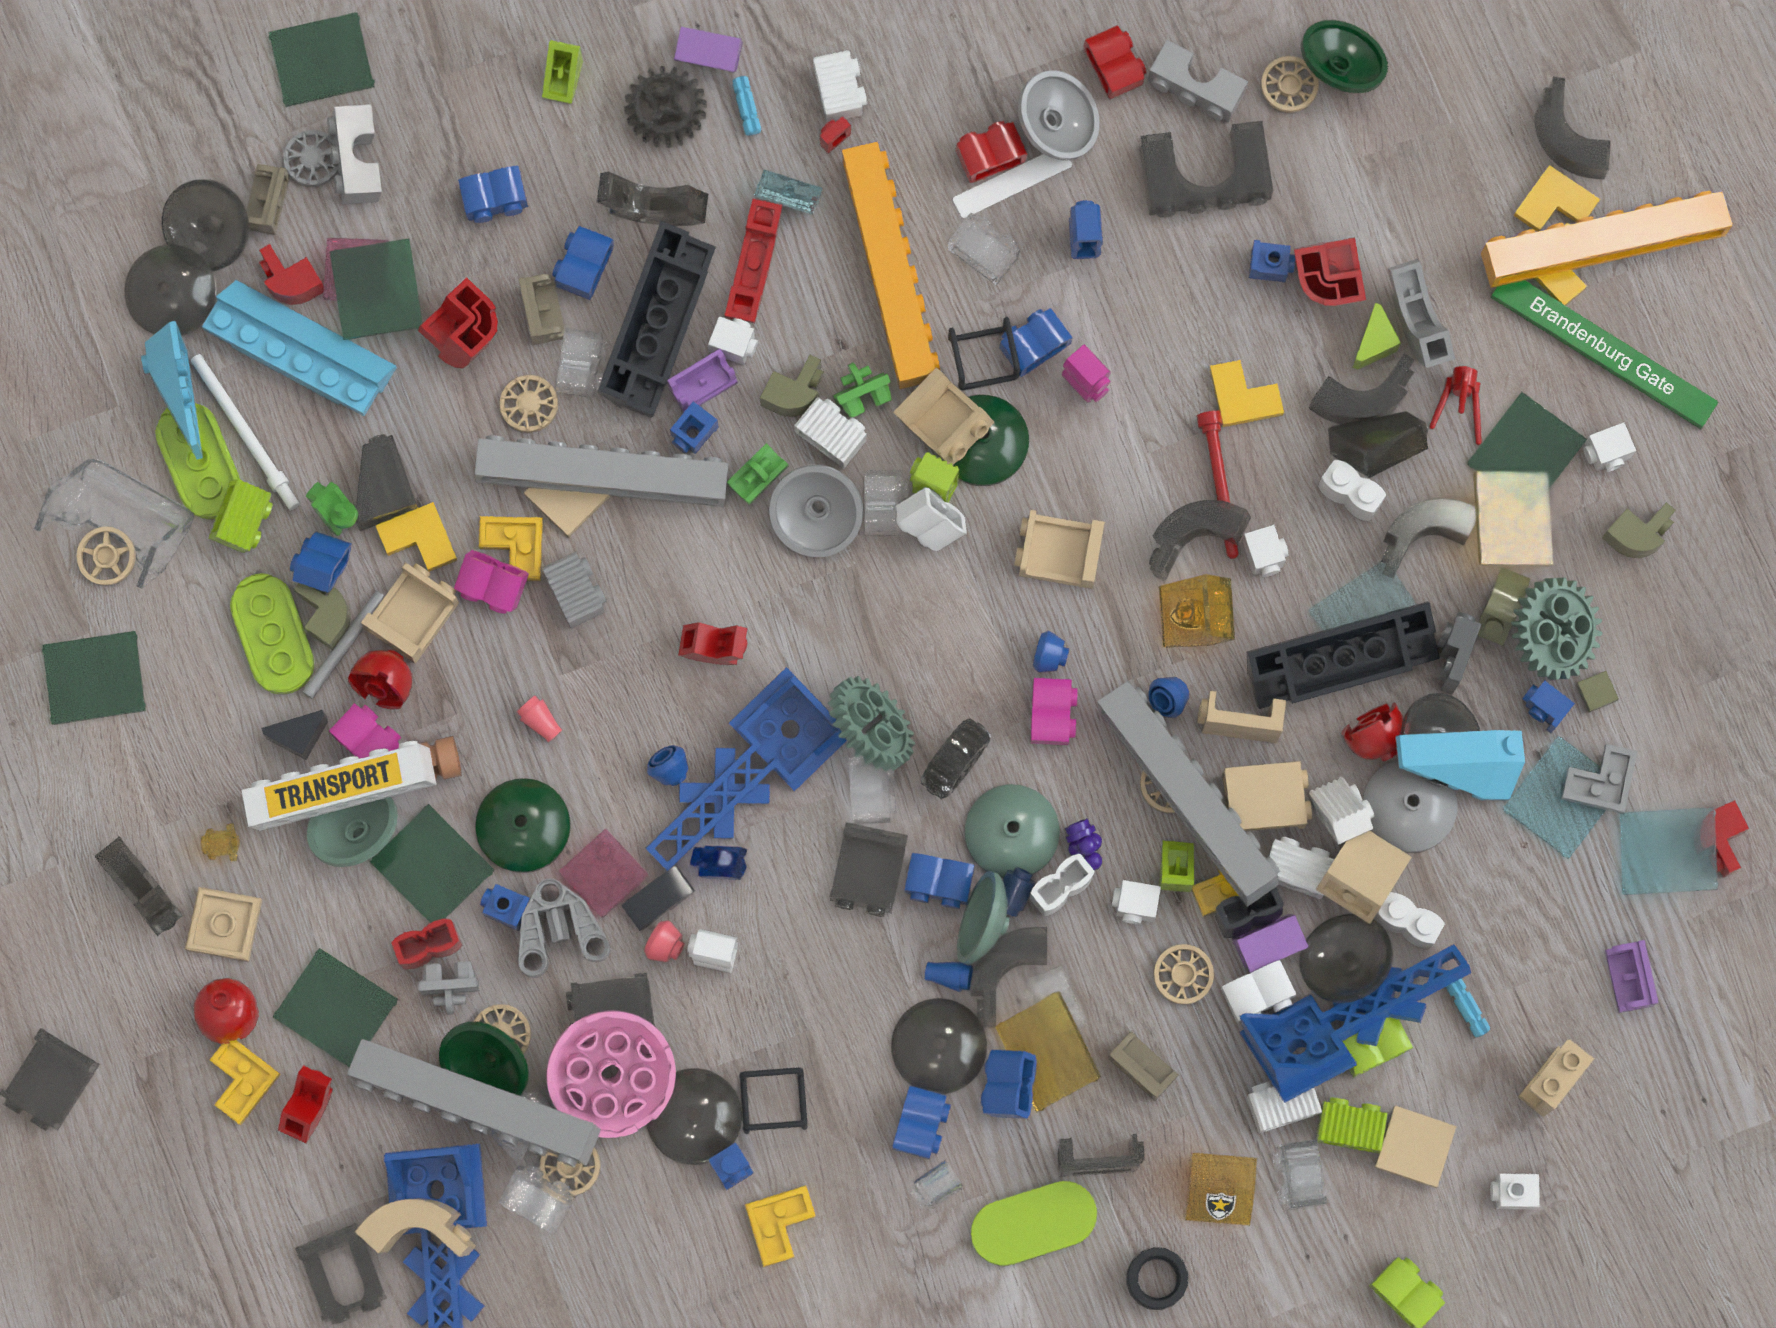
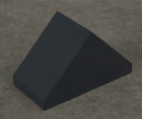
(297, 734)

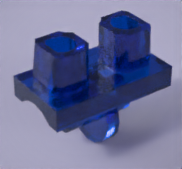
(719, 862)

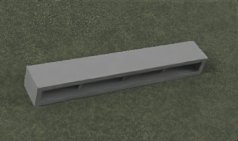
(601, 471)
(1188, 792)
(473, 1102)

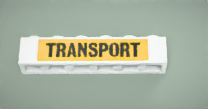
(338, 786)

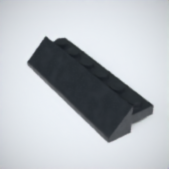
(656, 320)
(1343, 656)

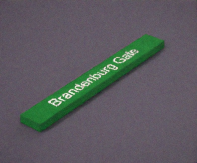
(1607, 351)

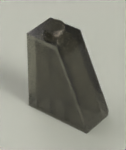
(1378, 442)
(382, 484)

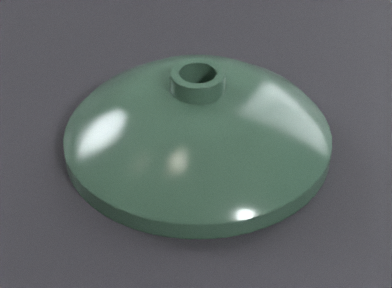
(352, 833)
(995, 846)
(983, 919)

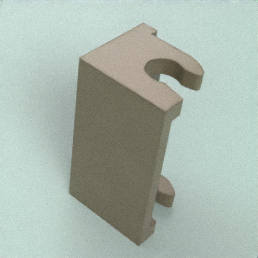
(267, 198)
(542, 308)
(1142, 1066)

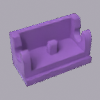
(708, 49)
(702, 380)
(1270, 943)
(1631, 976)

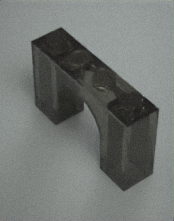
(1171, 193)

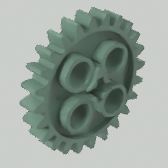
(1556, 628)
(855, 706)

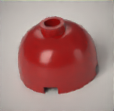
(382, 676)
(1375, 733)
(225, 1010)

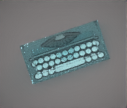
(788, 192)

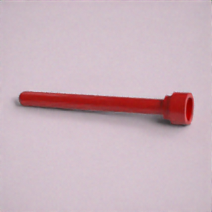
(1210, 425)

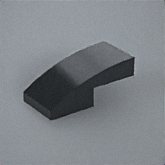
(658, 897)

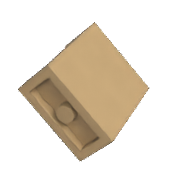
(943, 417)
(1059, 550)
(412, 612)
(1240, 724)
(1268, 795)
(1364, 874)
(1556, 1078)

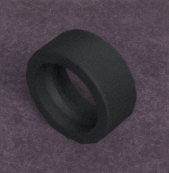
(1181, 1278)

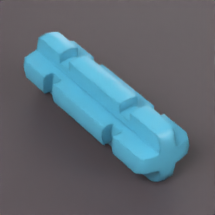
(746, 105)
(1468, 1008)

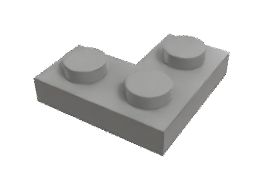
(1604, 790)

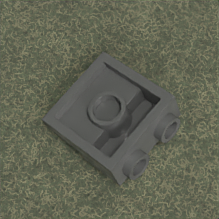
(1456, 645)

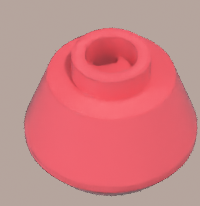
(664, 943)

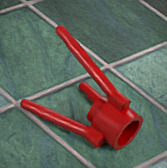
(1463, 385)

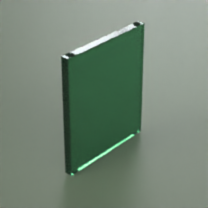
(321, 59)
(376, 289)
(1528, 441)
(94, 677)
(432, 865)
(335, 1007)

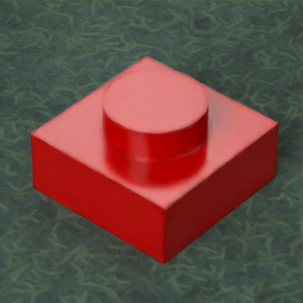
(834, 134)

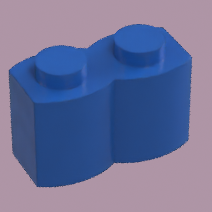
(493, 194)
(1085, 230)
(583, 262)
(1037, 340)
(320, 561)
(939, 880)
(1009, 1084)
(920, 1123)

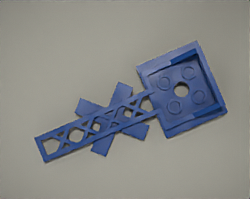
(760, 727)
(1304, 1025)
(412, 1177)

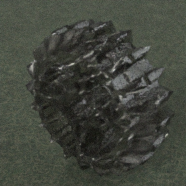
(655, 99)
(955, 758)

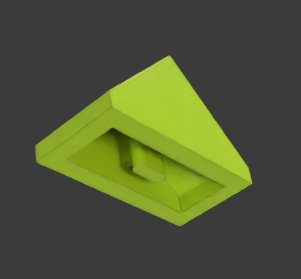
(562, 71)
(1378, 340)
(1177, 866)

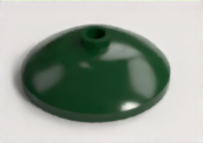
(1344, 56)
(1003, 452)
(529, 846)
(485, 1056)

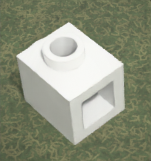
(734, 339)
(1609, 448)
(1265, 551)
(1136, 902)
(1515, 1191)

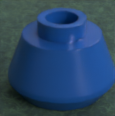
(1050, 653)
(1168, 696)
(668, 765)

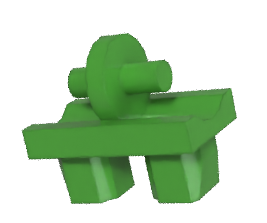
(875, 385)
(757, 474)
(332, 507)

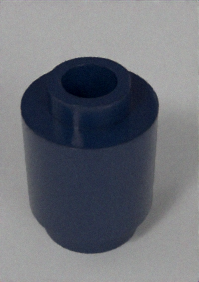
(1018, 889)

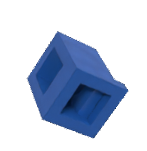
(1264, 269)
(693, 418)
(1547, 704)
(510, 916)
(731, 1166)

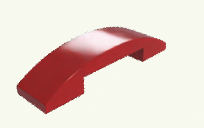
(754, 261)

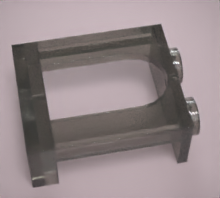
(1103, 1165)
(329, 1307)

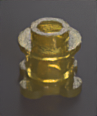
(221, 843)

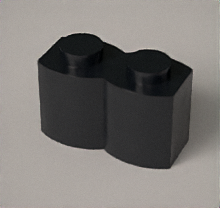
(1237, 919)

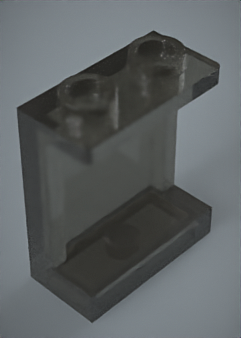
(868, 869)
(621, 994)
(49, 1081)

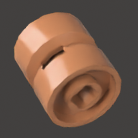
(445, 758)

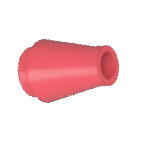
(539, 718)

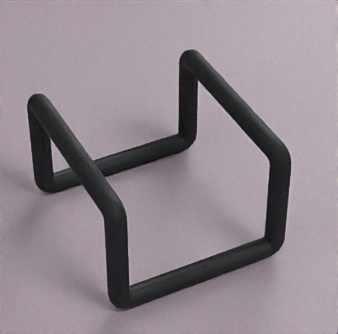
(953, 338)
(747, 1127)

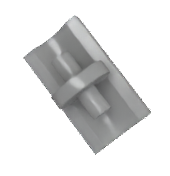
(434, 984)

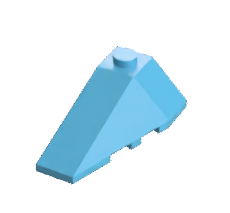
(170, 369)
(1471, 761)

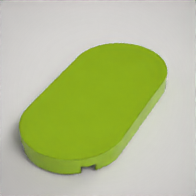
(198, 481)
(272, 634)
(1034, 1223)

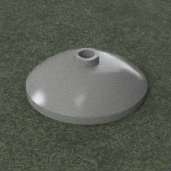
(1070, 114)
(814, 530)
(1407, 826)

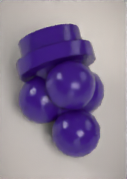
(1085, 842)

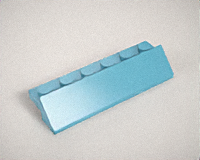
(298, 347)

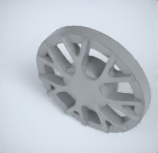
(311, 158)

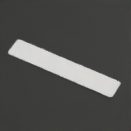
(1008, 184)

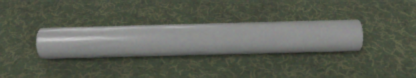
(341, 647)

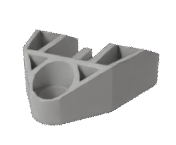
(532, 934)

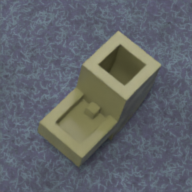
(793, 397)
(1634, 537)
(1500, 605)
(331, 616)

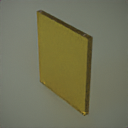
(1513, 518)
(1060, 1051)

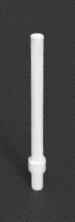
(276, 479)

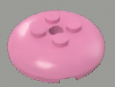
(630, 1097)

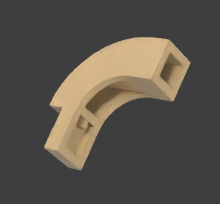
(392, 1220)

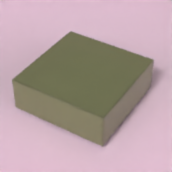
(1597, 691)

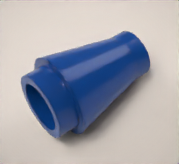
(950, 974)

